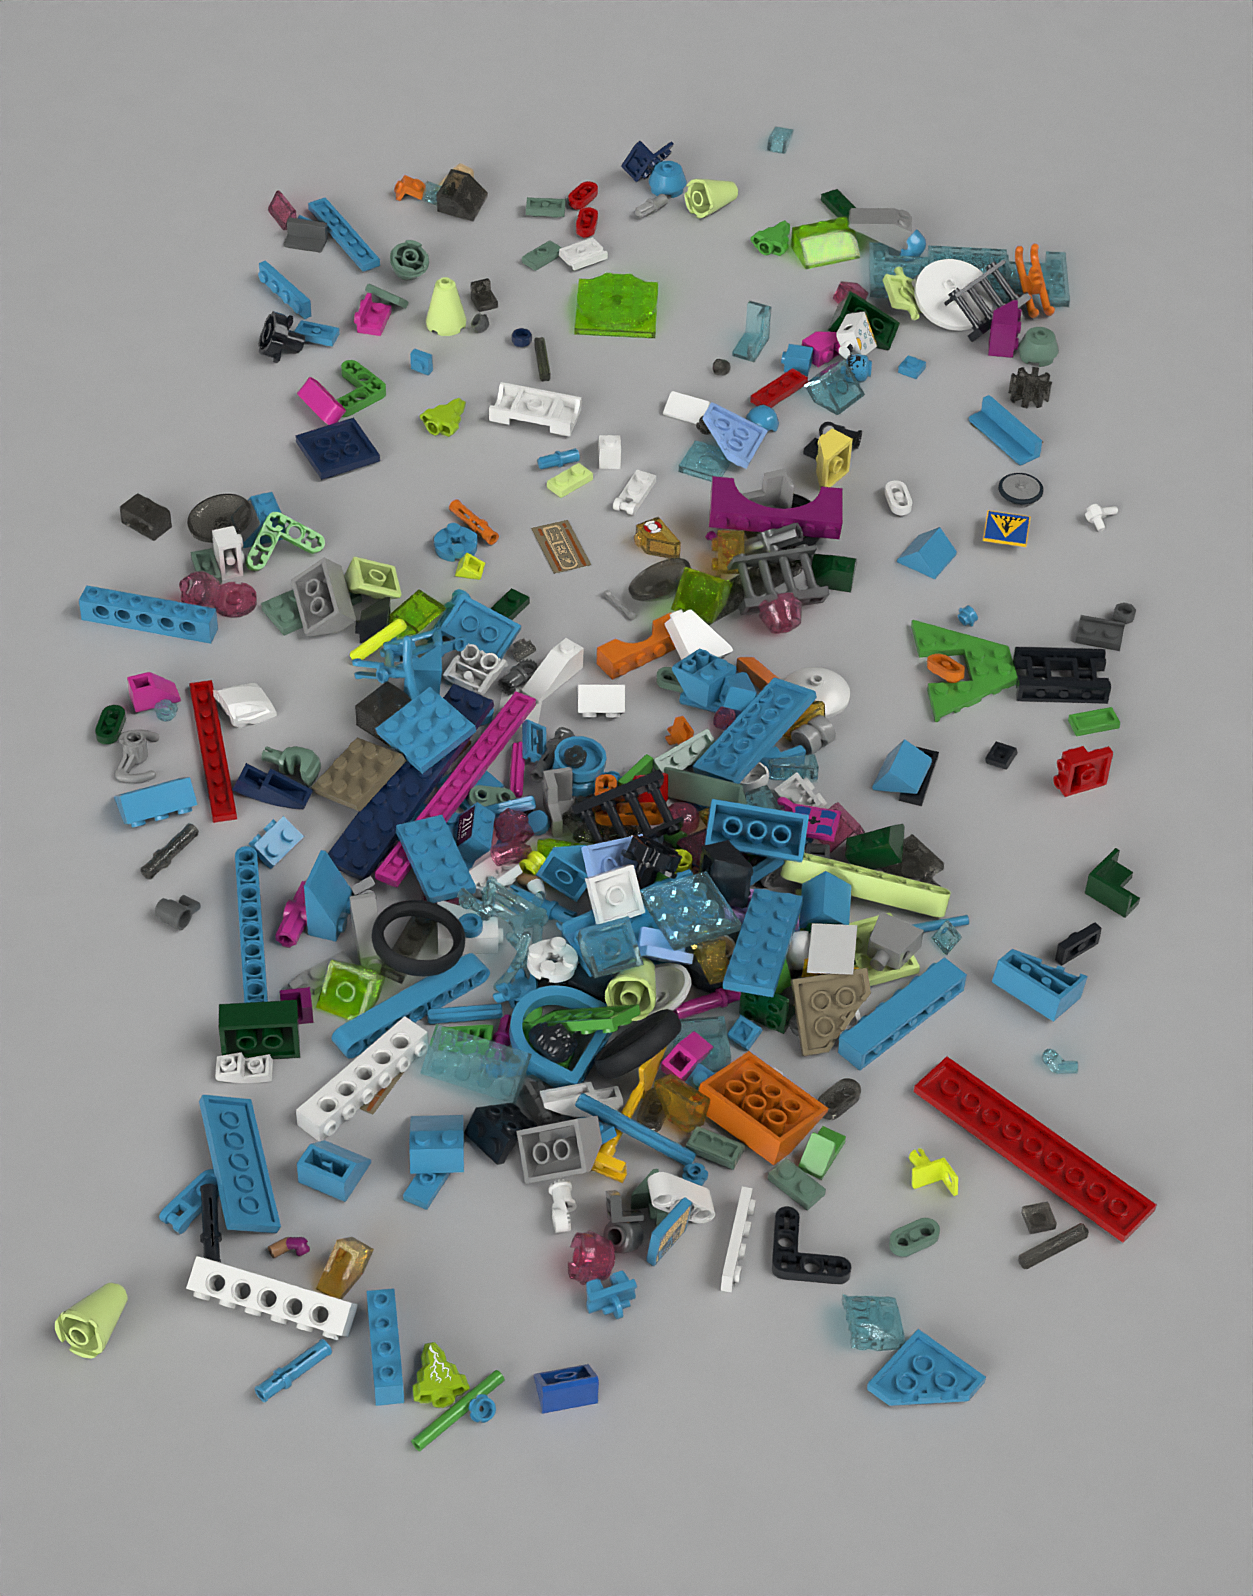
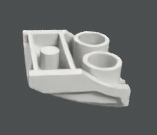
(474, 669)
(245, 704)

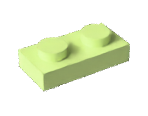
(569, 480)

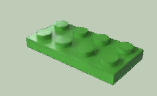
(590, 1019)

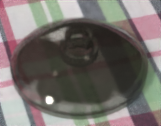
(218, 513)
(658, 580)

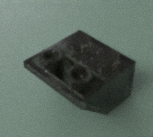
(461, 196)

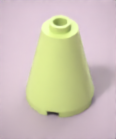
(709, 195)
(445, 309)
(634, 987)
(92, 1320)

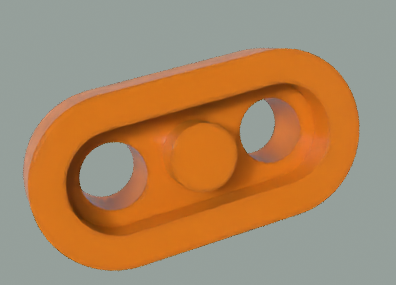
(945, 667)

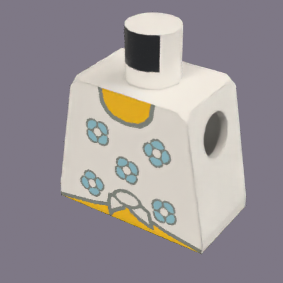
(855, 335)

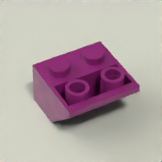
(1005, 330)

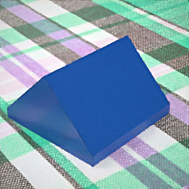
(567, 1388)

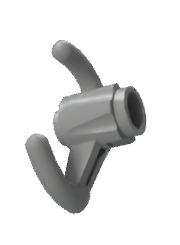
(135, 752)

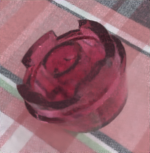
(782, 613)
(591, 1258)

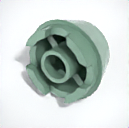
(409, 260)
(1038, 346)

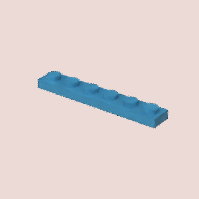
(344, 234)

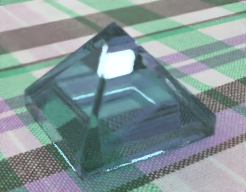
(946, 937)

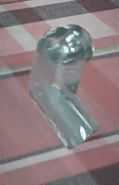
(1058, 1064)

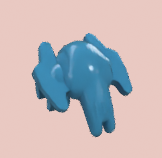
(515, 991)

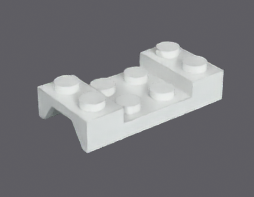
(536, 406)

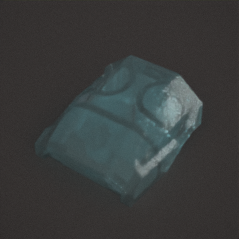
(874, 1322)

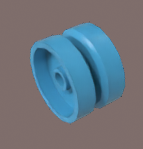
(583, 777)

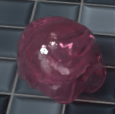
(204, 590)

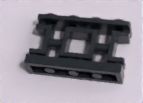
(1061, 688)

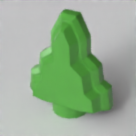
(772, 239)

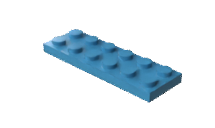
(763, 942)
(239, 1164)

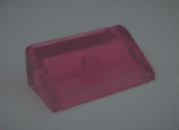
(281, 209)

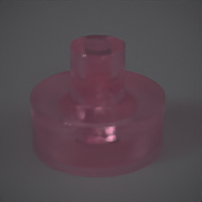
(724, 718)

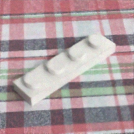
(736, 1247)

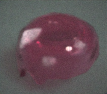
(689, 813)

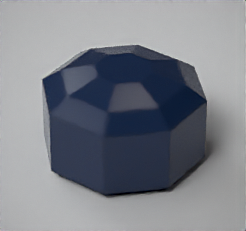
(521, 337)

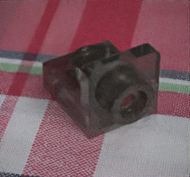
(482, 295)

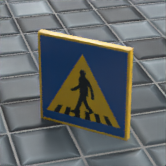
(1006, 528)

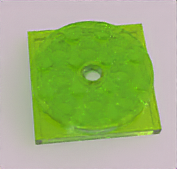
(616, 306)

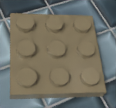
(358, 774)

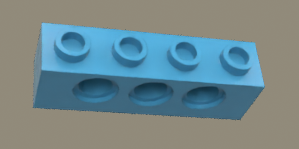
(385, 1347)

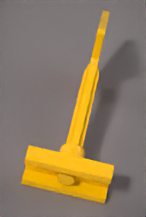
(605, 1162)

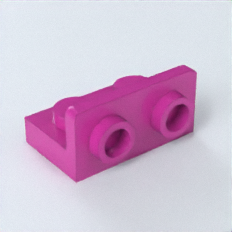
(372, 316)

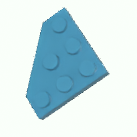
(925, 1375)

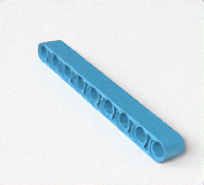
(251, 925)

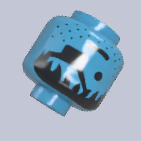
(860, 366)

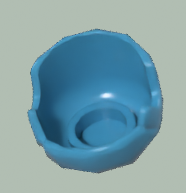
(916, 245)
(764, 417)

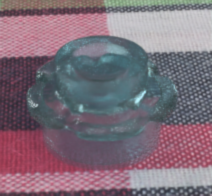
(165, 715)

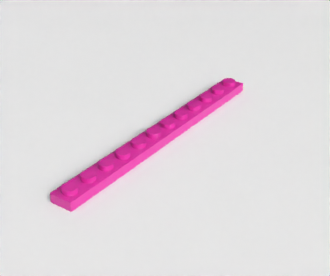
(463, 778)

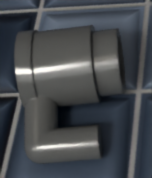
(177, 913)

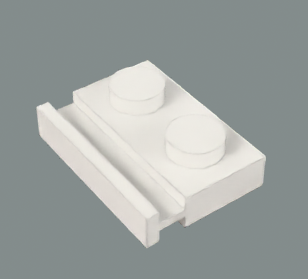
(583, 253)

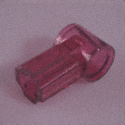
(509, 852)

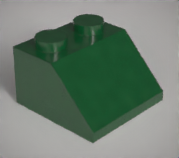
(876, 848)

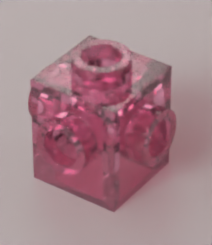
(513, 825)

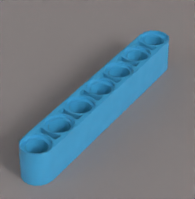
(412, 1003)

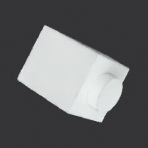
(609, 451)

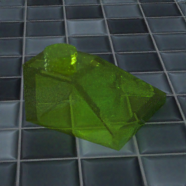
(349, 989)

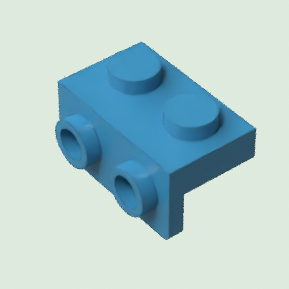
(276, 842)

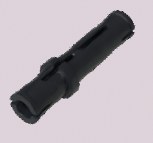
(210, 1225)

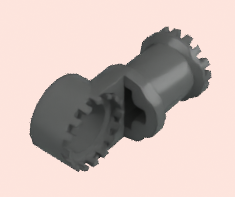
(517, 676)

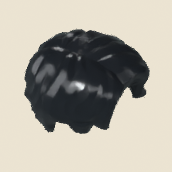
(552, 1042)

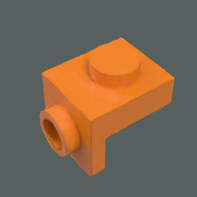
(409, 186)

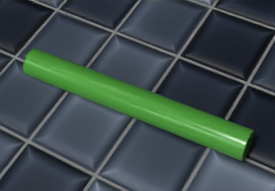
(456, 1411)

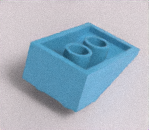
(326, 899)
(436, 1144)

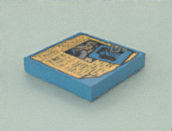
(669, 1231)

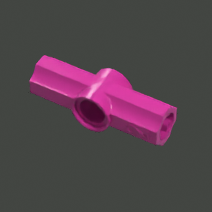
(293, 919)

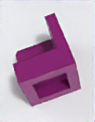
(304, 1002)

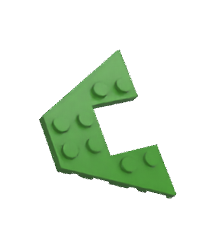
(986, 661)

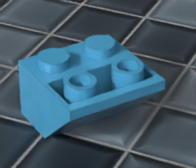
(702, 676)
(331, 1169)

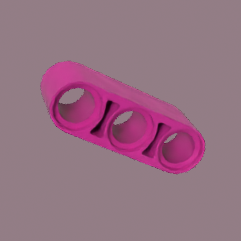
(321, 401)

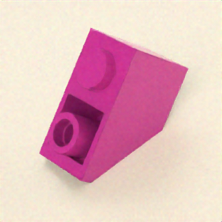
(824, 346)
(149, 689)
(686, 1056)

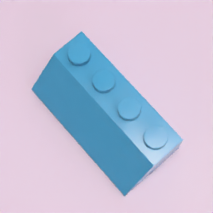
(757, 830)

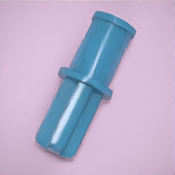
(558, 459)

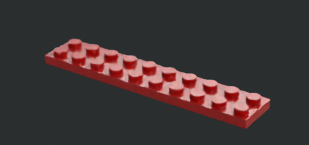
(1035, 1149)

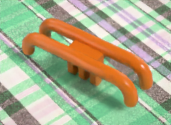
(1034, 282)

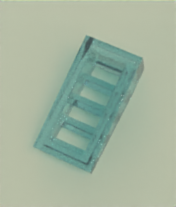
(779, 139)
(804, 765)

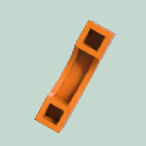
(620, 657)

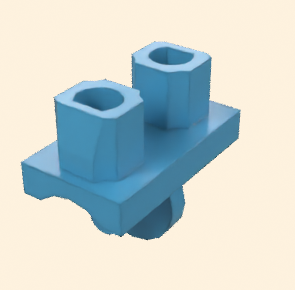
(613, 1298)

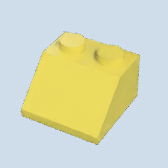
(833, 457)

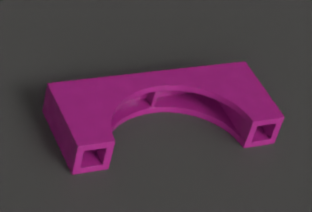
(734, 511)

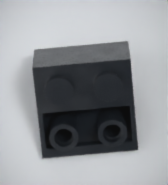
(728, 871)

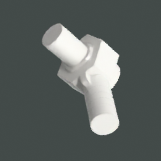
(1096, 513)

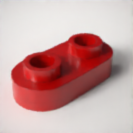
(583, 195)
(587, 222)

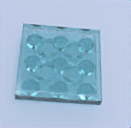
(690, 910)

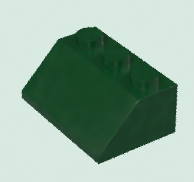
(260, 1029)

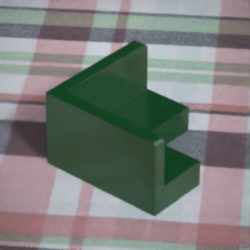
(1107, 882)

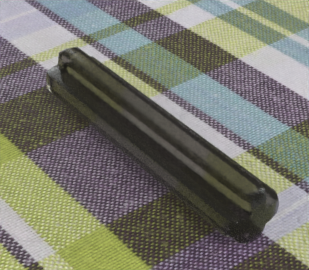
(542, 359)
(1053, 1246)

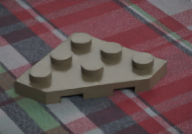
(827, 1006)

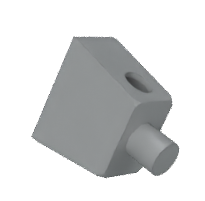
(893, 942)

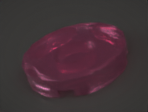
(236, 600)

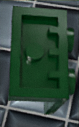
(769, 1011)

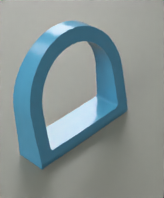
(540, 1066)

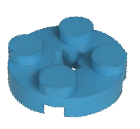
(454, 533)

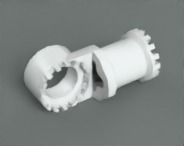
(562, 1205)

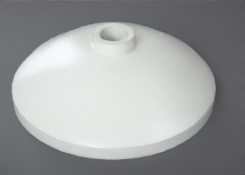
(828, 687)
(672, 986)

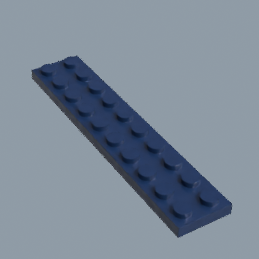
(396, 803)

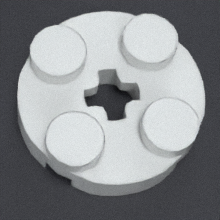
(557, 949)

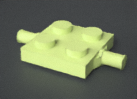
(901, 292)

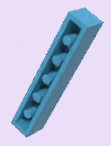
(901, 1013)

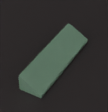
(701, 788)

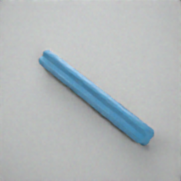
(635, 1129)

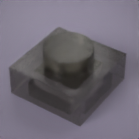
(1039, 1217)

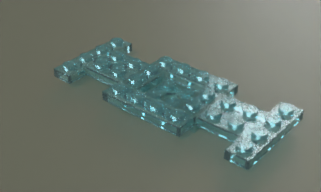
(1053, 270)

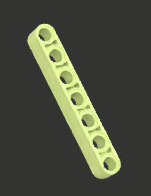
(873, 884)

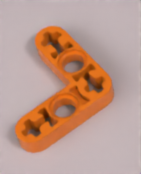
(602, 818)

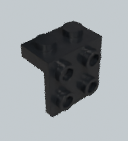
(496, 1128)

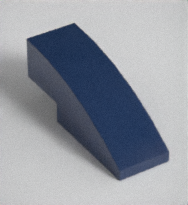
(272, 788)

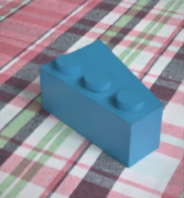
(1038, 985)

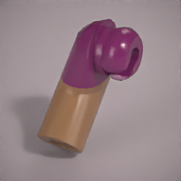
(287, 1244)

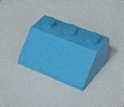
(156, 801)

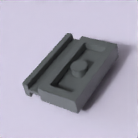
(1100, 632)

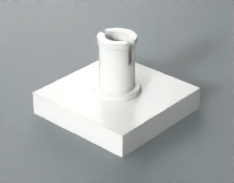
(615, 894)

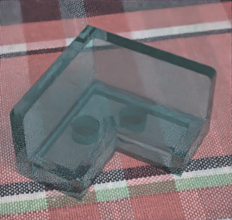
(756, 332)
(714, 1032)

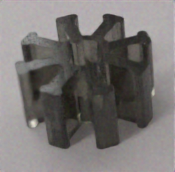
(1030, 387)

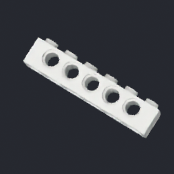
(362, 1079)
(340, 1312)

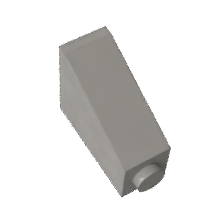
(363, 915)

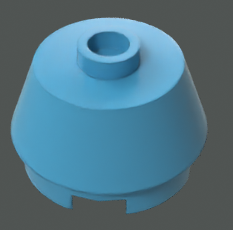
(667, 179)

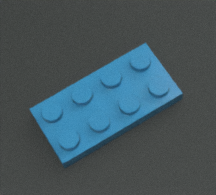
(435, 858)

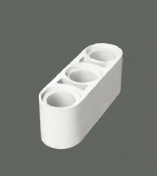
(668, 1190)

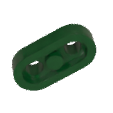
(110, 724)

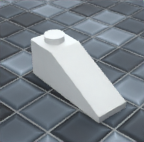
(555, 670)

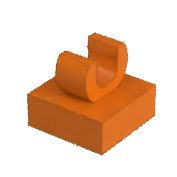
(679, 731)

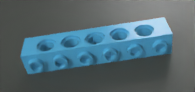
(148, 614)

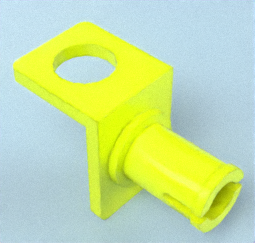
(928, 1172)

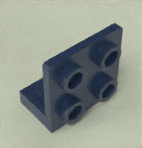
(642, 161)

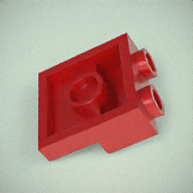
(1082, 770)

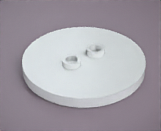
(941, 279)

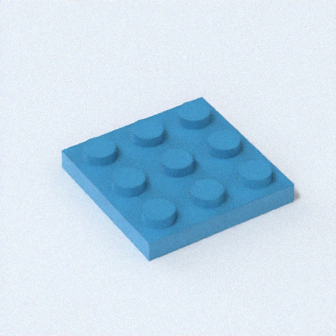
(426, 730)

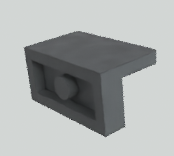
(306, 235)
(615, 1212)

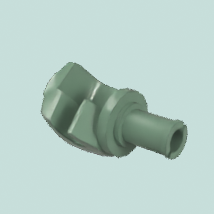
(291, 756)

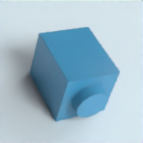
(798, 358)

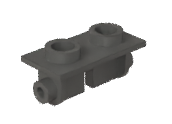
(531, 1098)

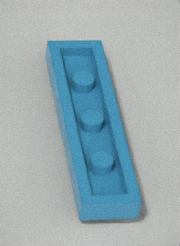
(284, 289)

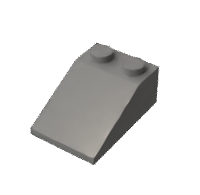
(882, 224)

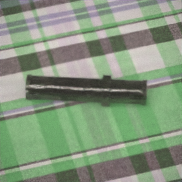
(163, 857)

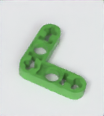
(372, 389)
(274, 534)

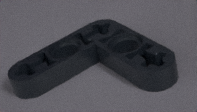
(791, 1255)

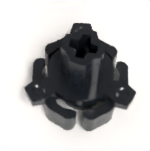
(277, 336)
(651, 859)

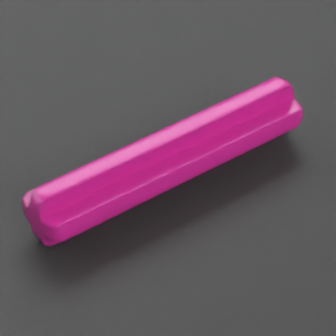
(517, 770)

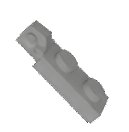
(315, 975)

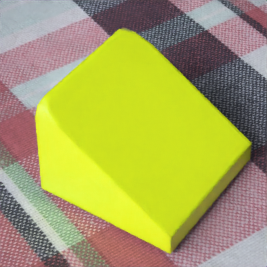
(470, 567)

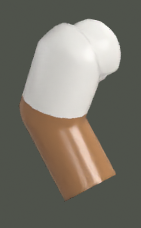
(533, 883)

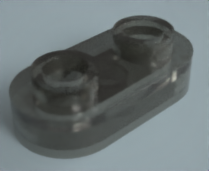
(837, 1101)
(651, 1112)

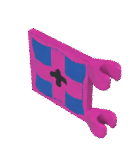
(821, 821)

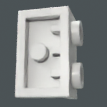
(800, 792)

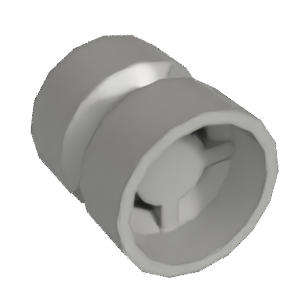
(814, 734)

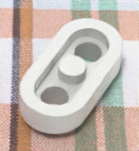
(898, 497)

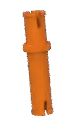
(487, 534)

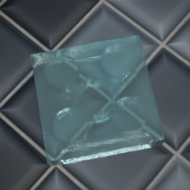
(704, 461)

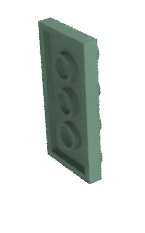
(285, 613)

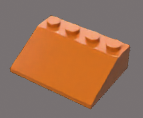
(761, 1107)

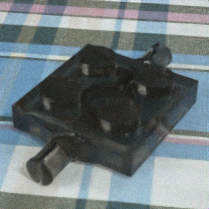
(917, 862)

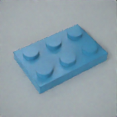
(481, 625)

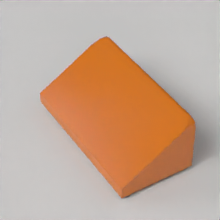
(758, 673)

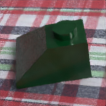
(834, 571)

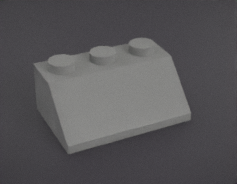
(323, 599)
(559, 1149)

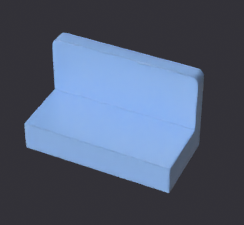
(655, 947)

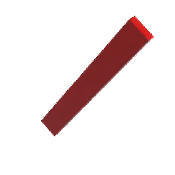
(213, 752)

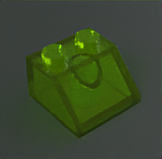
(701, 594)

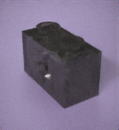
(145, 516)

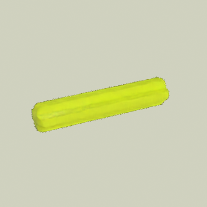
(378, 639)

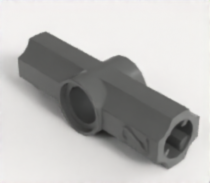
(773, 539)

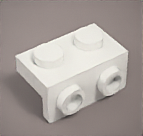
(504, 874)

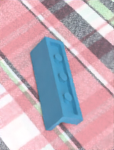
(1006, 431)

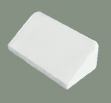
(685, 407)

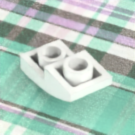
(238, 1069)

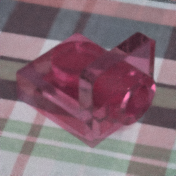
(845, 287)

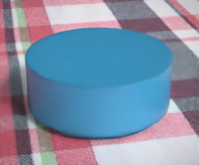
(539, 822)
(471, 924)

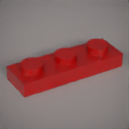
(779, 389)

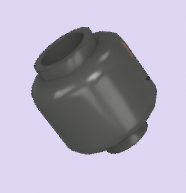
(624, 1236)

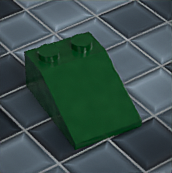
(881, 324)

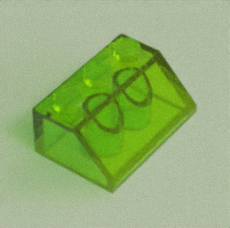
(824, 243)

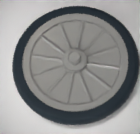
(1020, 488)

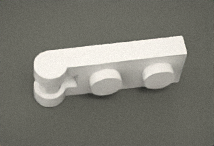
(635, 492)

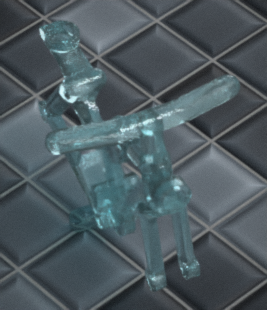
(527, 915)

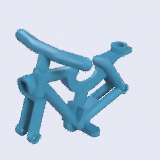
(406, 651)

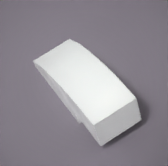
(564, 1098)

